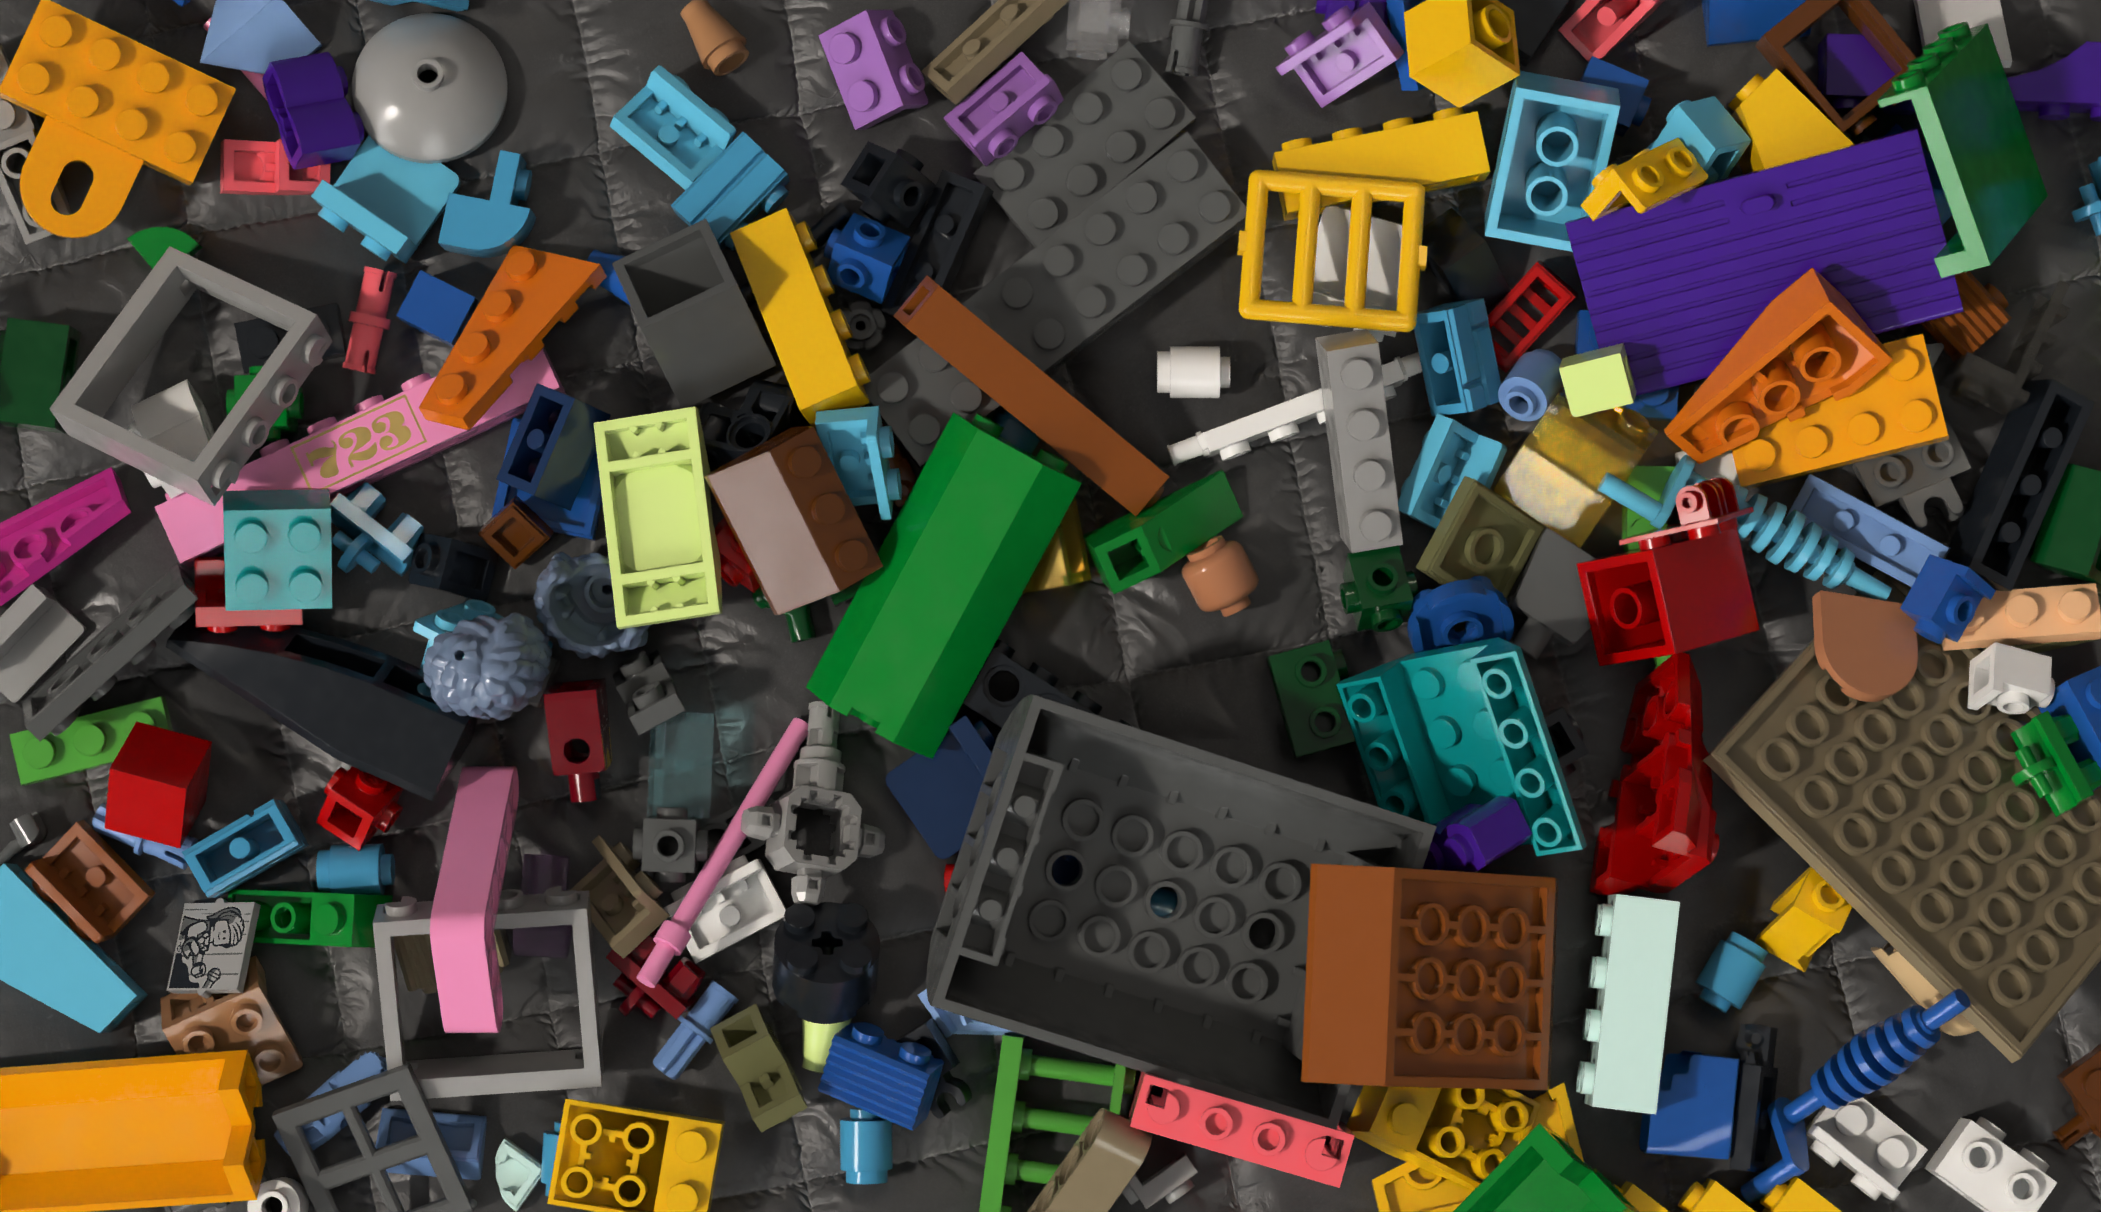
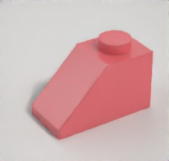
(1604, 24)

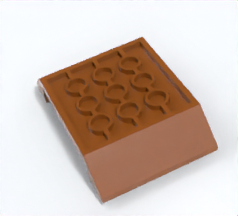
(1429, 978)

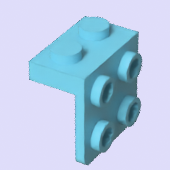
(387, 200)

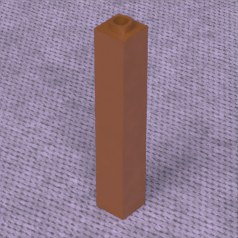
(1031, 396)

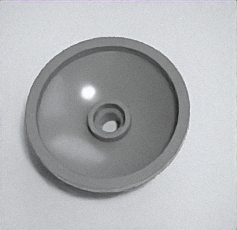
(435, 118)

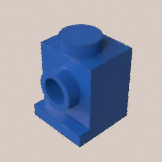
(1944, 599)

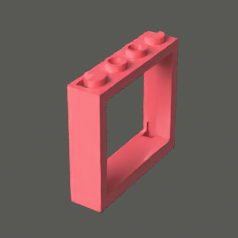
(1241, 1130)

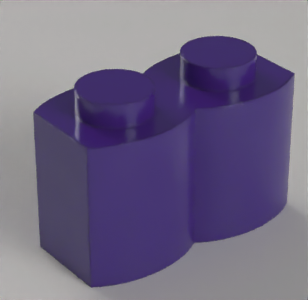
(312, 110)
(1477, 835)

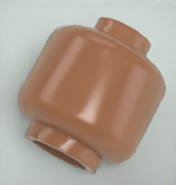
(1220, 576)

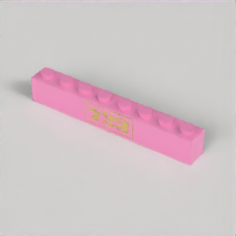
(347, 453)

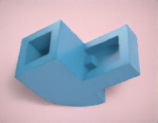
(493, 225)

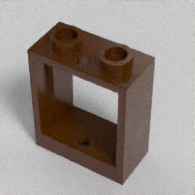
(1871, 26)

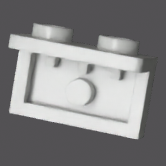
(735, 910)

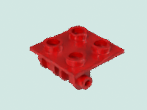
(1702, 512)

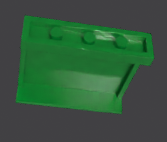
(1973, 143)

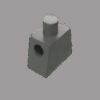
(1550, 595)

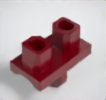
(672, 992)

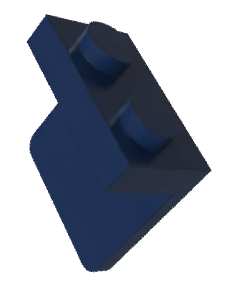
(944, 790)

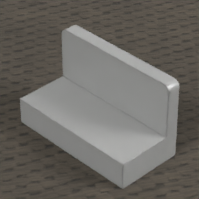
(33, 640)

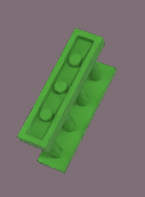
(1012, 1115)

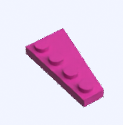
(56, 529)

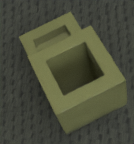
(759, 1067)

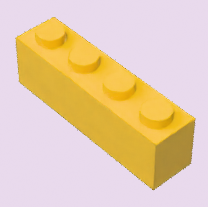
(1432, 153)
(800, 316)

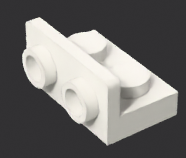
(1867, 1145)

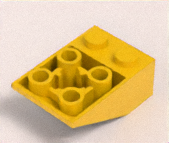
(1444, 1129)
(634, 1159)

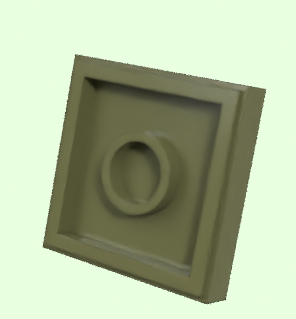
(1480, 538)

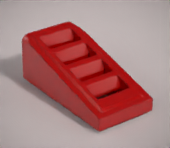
(1555, 285)

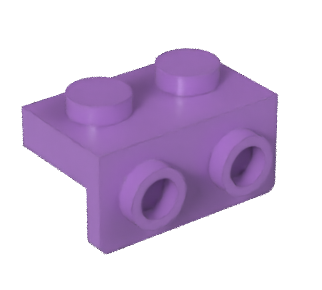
(1343, 54)
(873, 67)
(1004, 109)

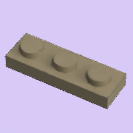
(987, 45)

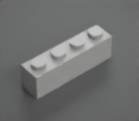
(1359, 440)

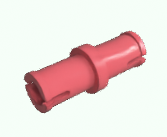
(369, 320)

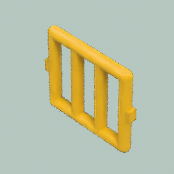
(1353, 313)

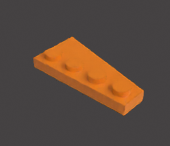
(506, 329)

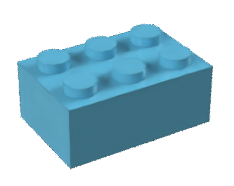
(1548, 155)

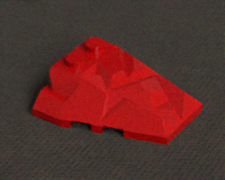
(1665, 794)

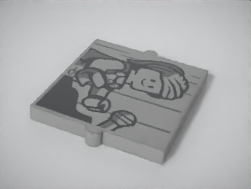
(213, 948)

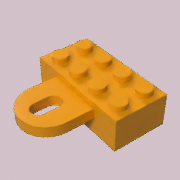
(105, 107)
(1883, 417)

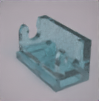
(681, 764)

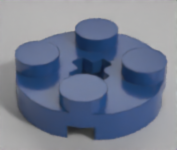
(1455, 602)

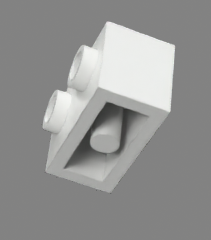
(1990, 1172)

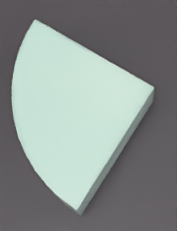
(515, 1173)

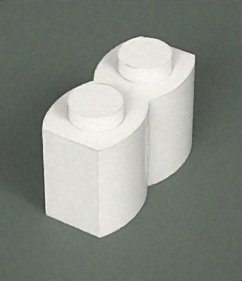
(174, 421)

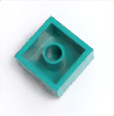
(277, 549)

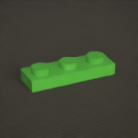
(86, 743)

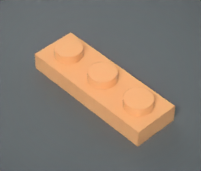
(2033, 617)

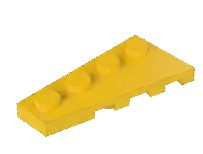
(1418, 1190)

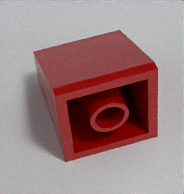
(1668, 598)

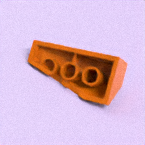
(1790, 358)

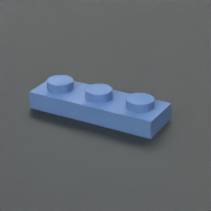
(1867, 530)

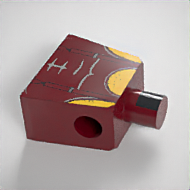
(579, 712)

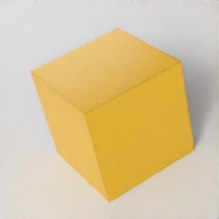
(1461, 47)

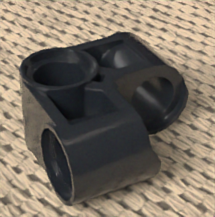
(764, 414)

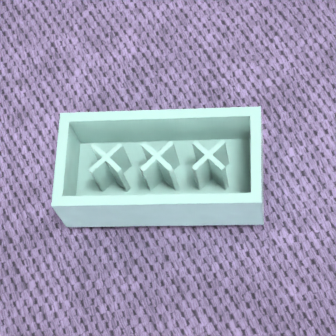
(1629, 1003)

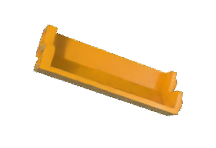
(130, 1133)

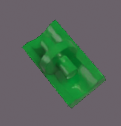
(2051, 765)

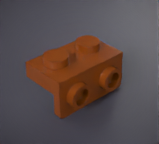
(89, 883)

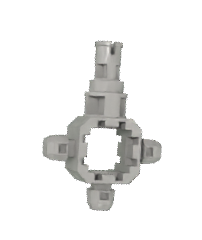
(815, 786)

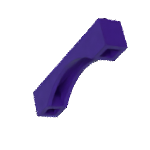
(1853, 70)

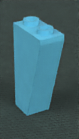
(56, 964)

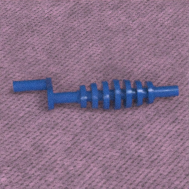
(1859, 1068)

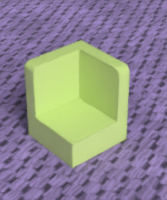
(1597, 380)

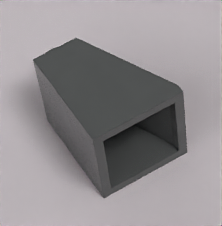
(693, 314)

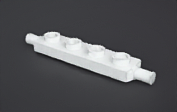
(1279, 420)

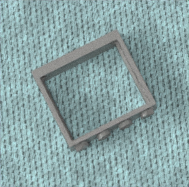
(132, 339)
(504, 1071)

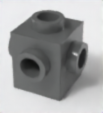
(692, 844)

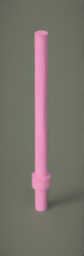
(675, 934)

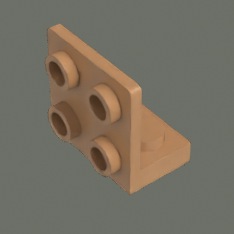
(232, 1024)

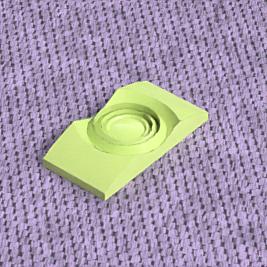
(658, 518)

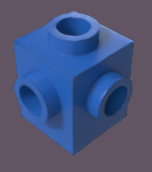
(865, 257)

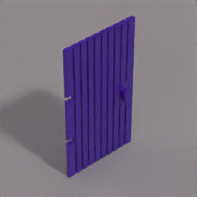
(1709, 262)

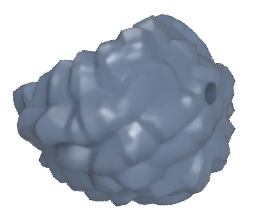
(580, 609)
(499, 670)

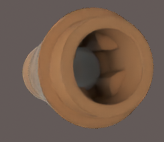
(715, 39)

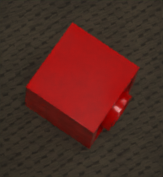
(158, 784)

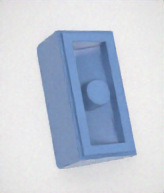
(461, 1132)

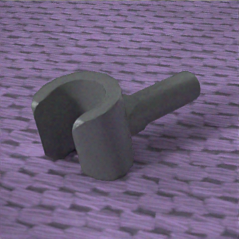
(28, 832)

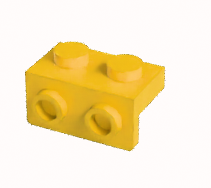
(1645, 180)

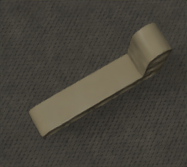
(1096, 1167)

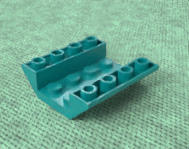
(1458, 733)

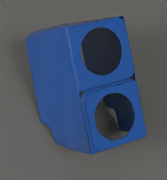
(1693, 1107)

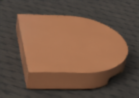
(1864, 644)

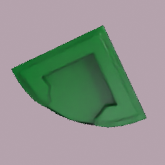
(154, 242)

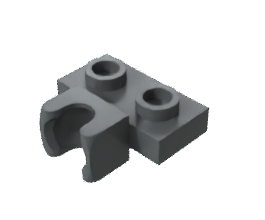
(1917, 480)

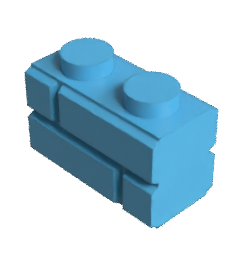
(734, 190)
(1457, 357)
(245, 848)

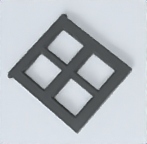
(372, 1161)

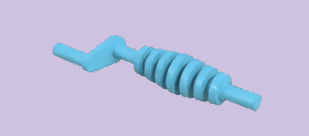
(1766, 527)

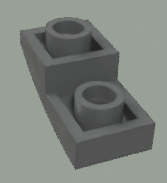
(647, 690)

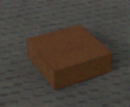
(515, 532)

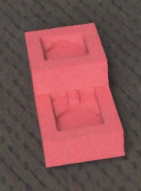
(265, 170)

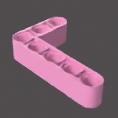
(470, 898)

